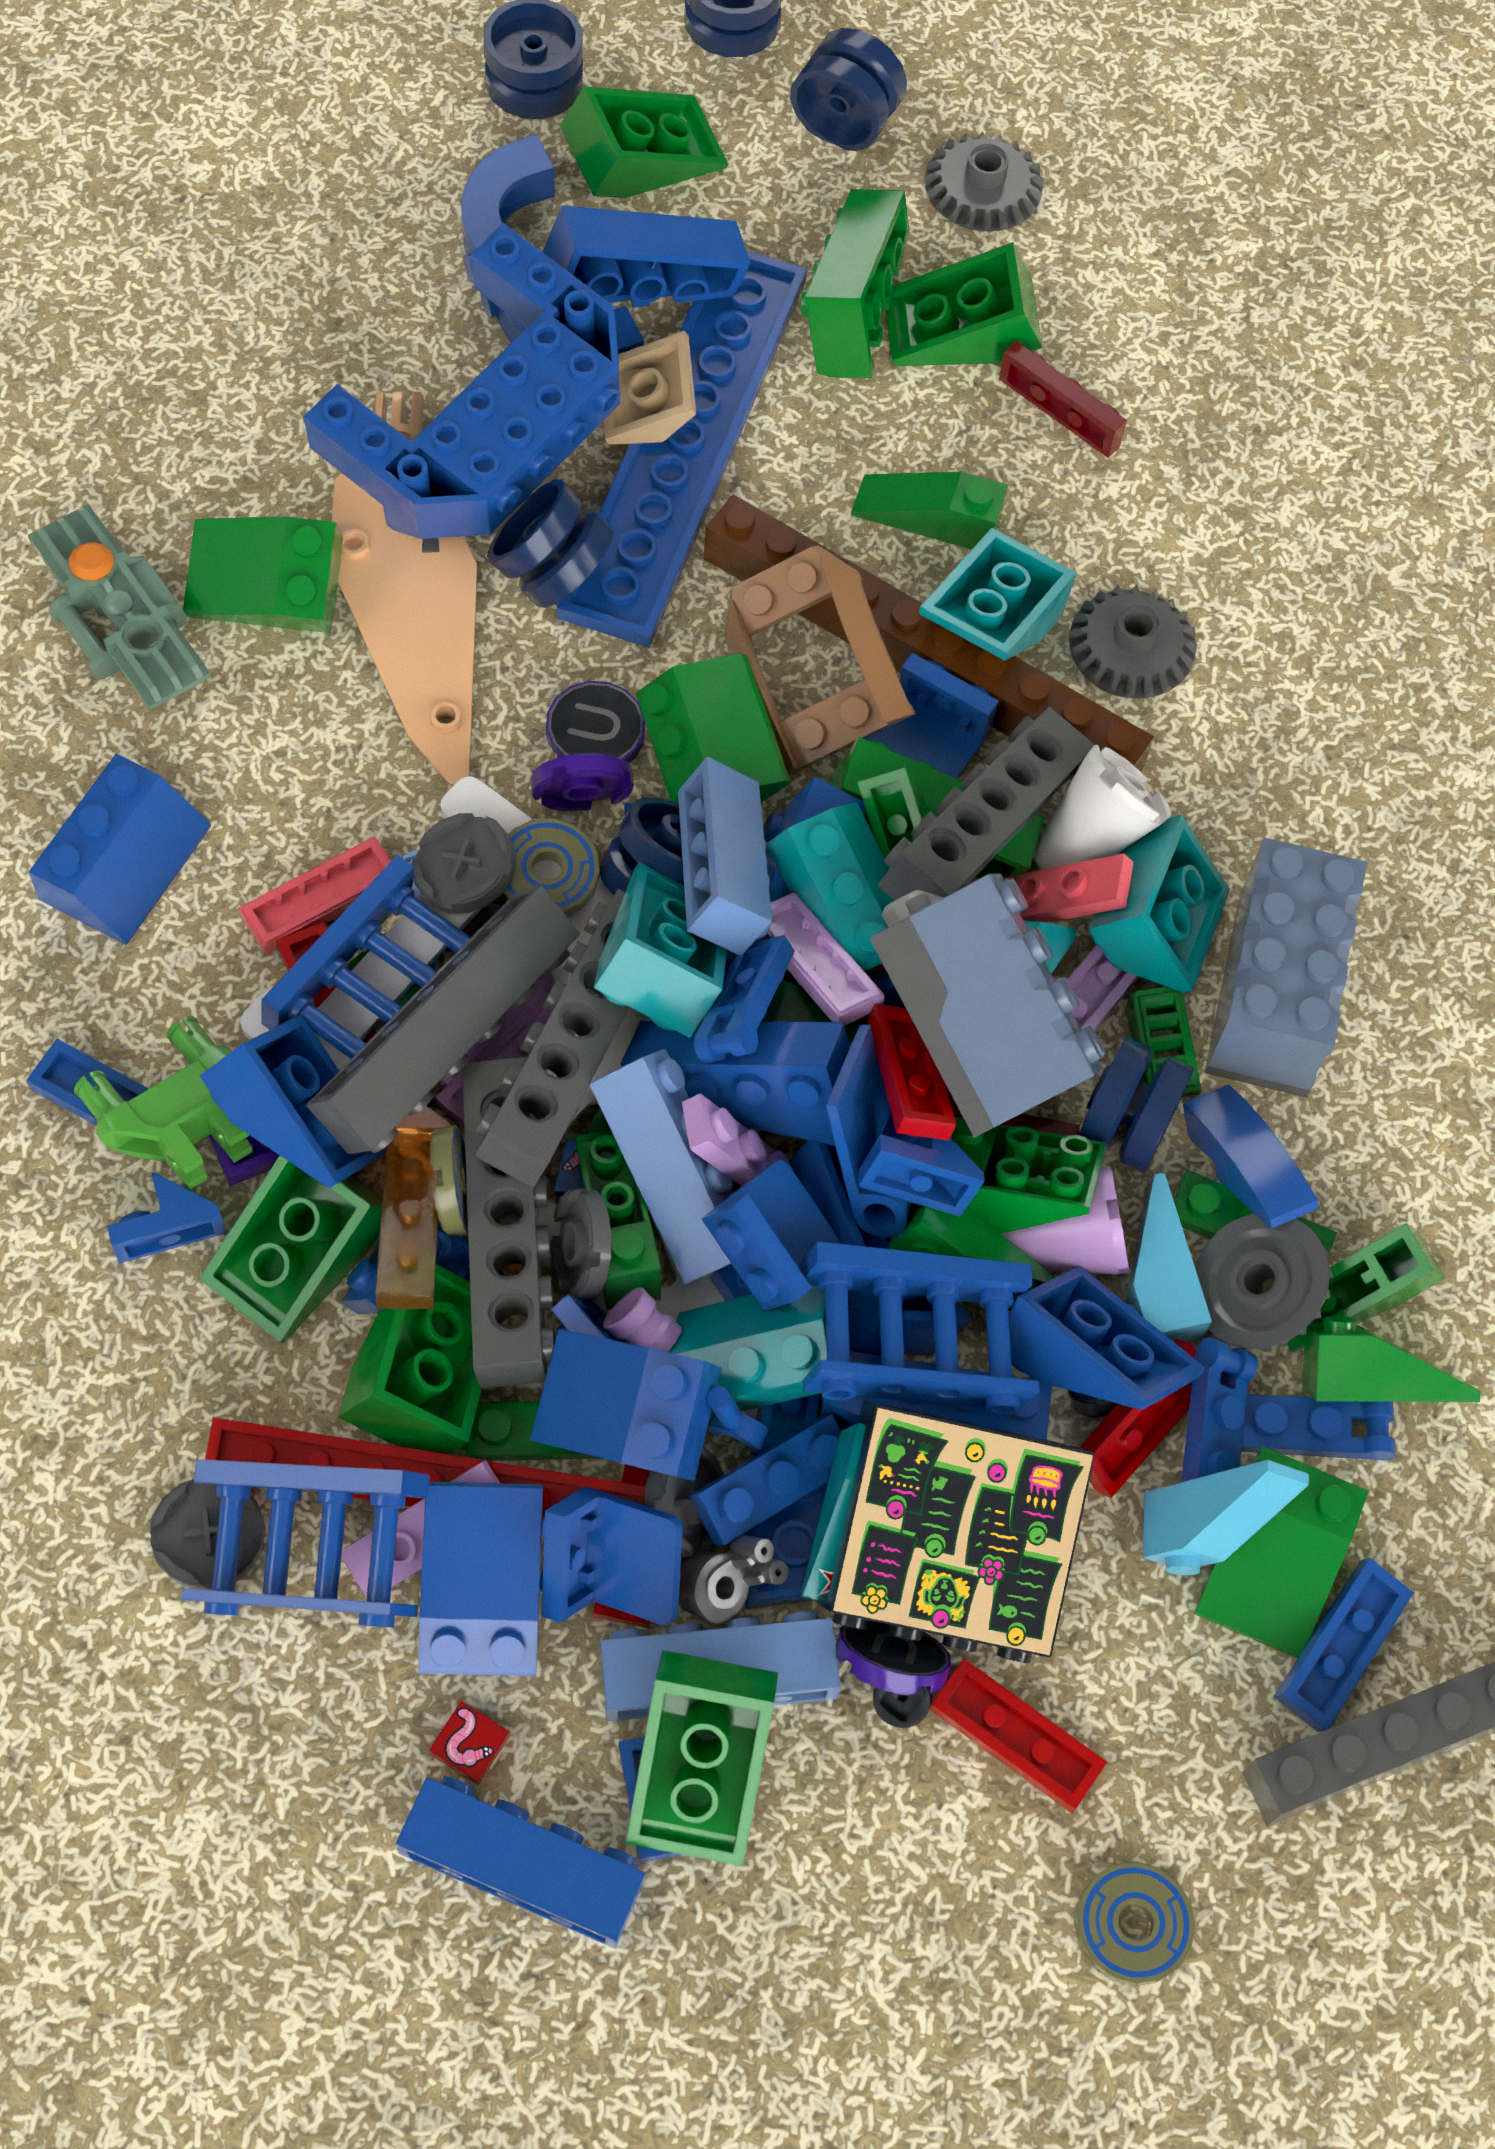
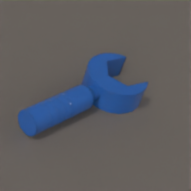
(731, 1422)

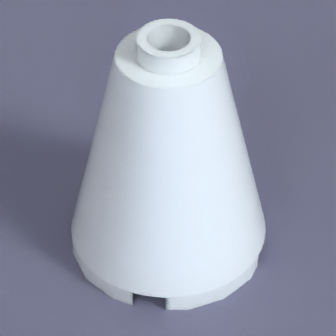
(1100, 812)

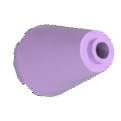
(1086, 1241)

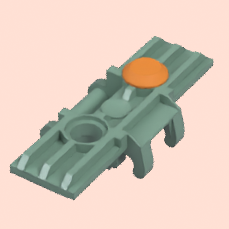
(131, 596)

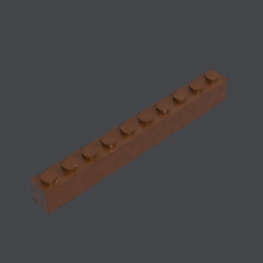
(750, 541)

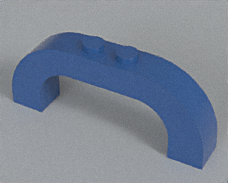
(496, 189)

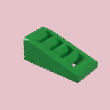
(1160, 1001)

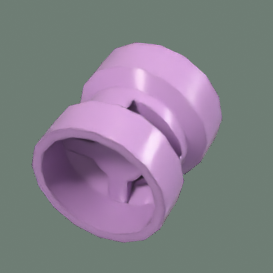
(640, 1323)

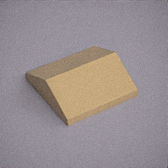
(653, 392)

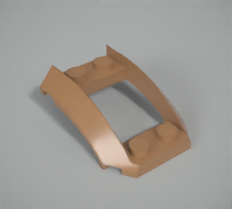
(849, 714)

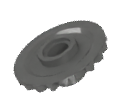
(984, 183)
(1130, 663)
(1241, 1260)

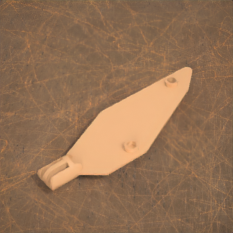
(412, 612)

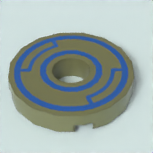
(564, 845)
(450, 1193)
(1169, 1915)

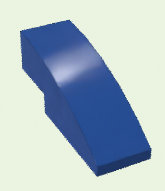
(1248, 1156)

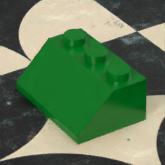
(712, 713)

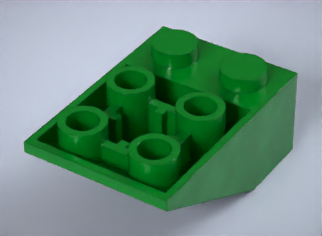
(1030, 1174)

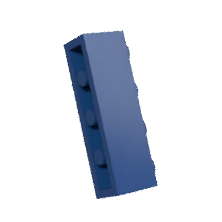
(522, 1861)

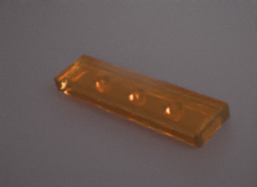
(408, 1224)

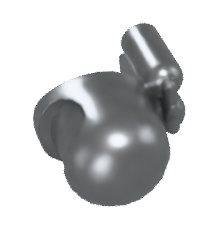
(719, 1583)

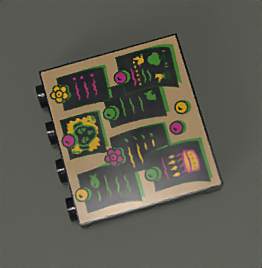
(959, 1533)

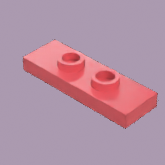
(1076, 889)
(314, 895)

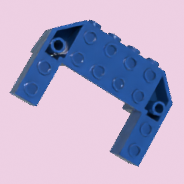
(506, 424)

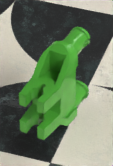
(171, 1114)

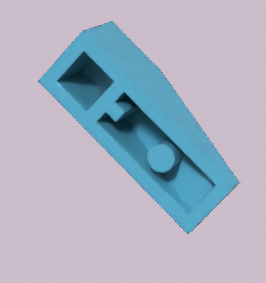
(1162, 1274)
(1214, 1514)

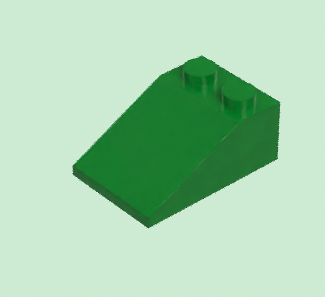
(639, 140)
(964, 312)
(264, 572)
(293, 1246)
(418, 1373)
(1285, 1570)
(702, 1757)

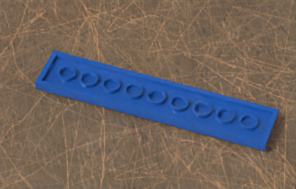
(670, 484)

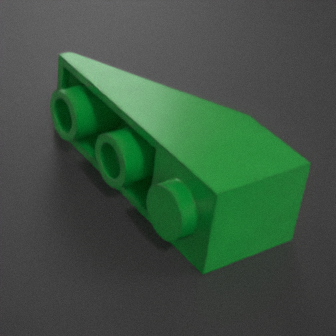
(633, 1247)

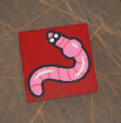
(469, 1743)

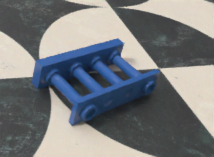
(354, 930)
(943, 1282)
(284, 1488)

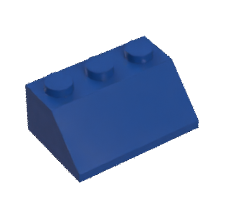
(118, 850)

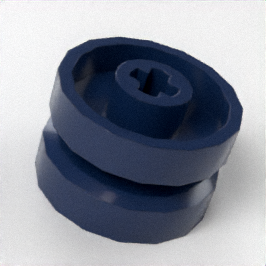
(732, 26)
(533, 58)
(849, 89)
(550, 543)
(648, 836)
(1130, 1102)

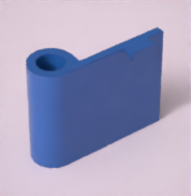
(857, 1117)

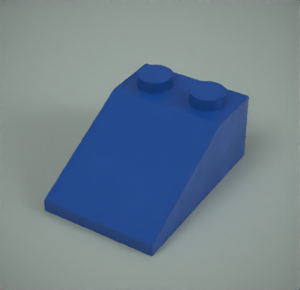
(266, 1094)
(1094, 1343)
(626, 1403)
(480, 1579)

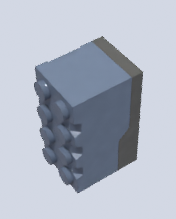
(1286, 967)
(986, 999)

